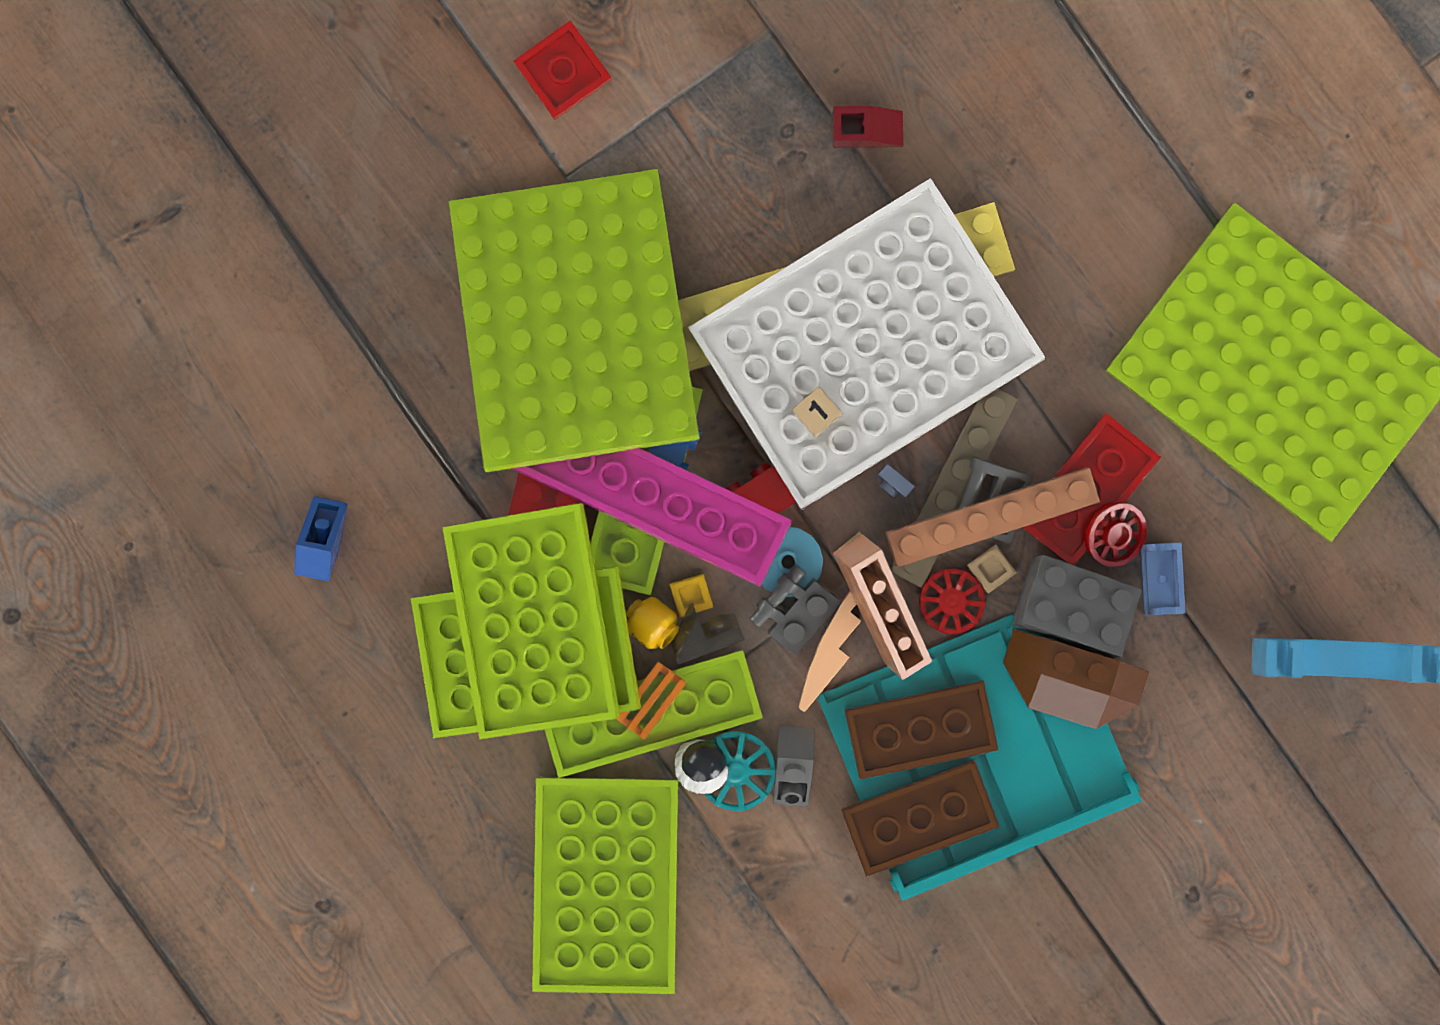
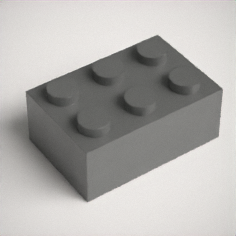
(1076, 607)

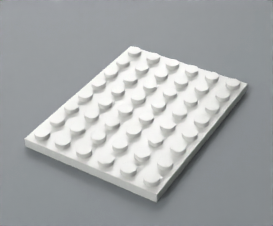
(886, 322)

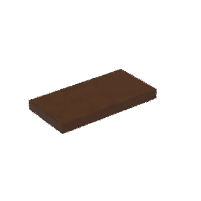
(921, 729)
(920, 817)

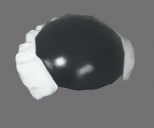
(700, 766)

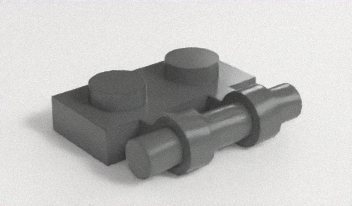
(803, 616)

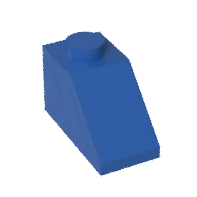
(320, 539)

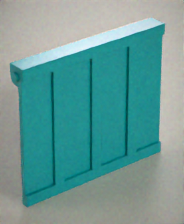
(1039, 781)

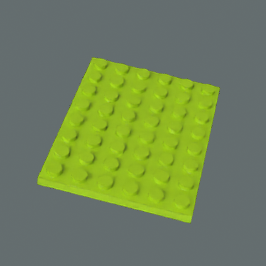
(572, 321)
(1281, 372)

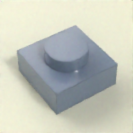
(893, 482)

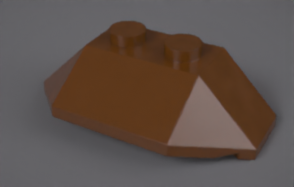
(1072, 680)

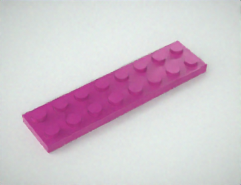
(672, 508)

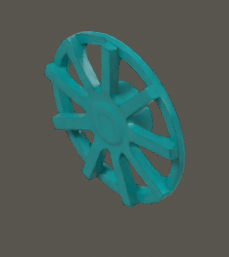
(740, 772)

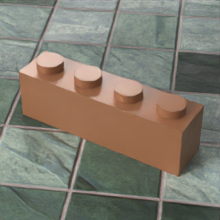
(882, 606)

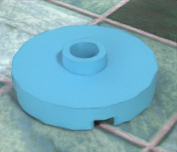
(805, 553)

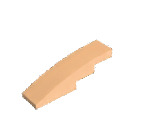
(828, 657)

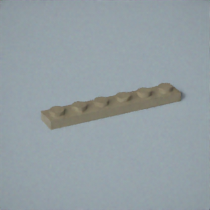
(974, 440)

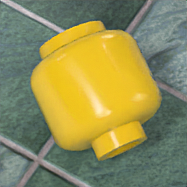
(652, 623)

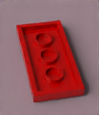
(1117, 467)

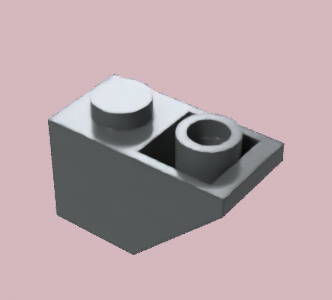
(794, 765)

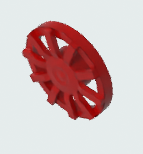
(1116, 534)
(952, 601)

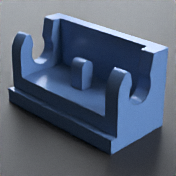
(1162, 579)

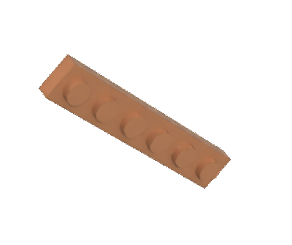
(992, 517)

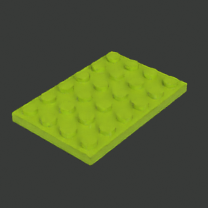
(531, 621)
(446, 668)
(605, 885)

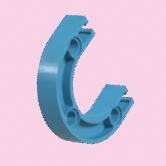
(1345, 659)

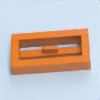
(669, 675)

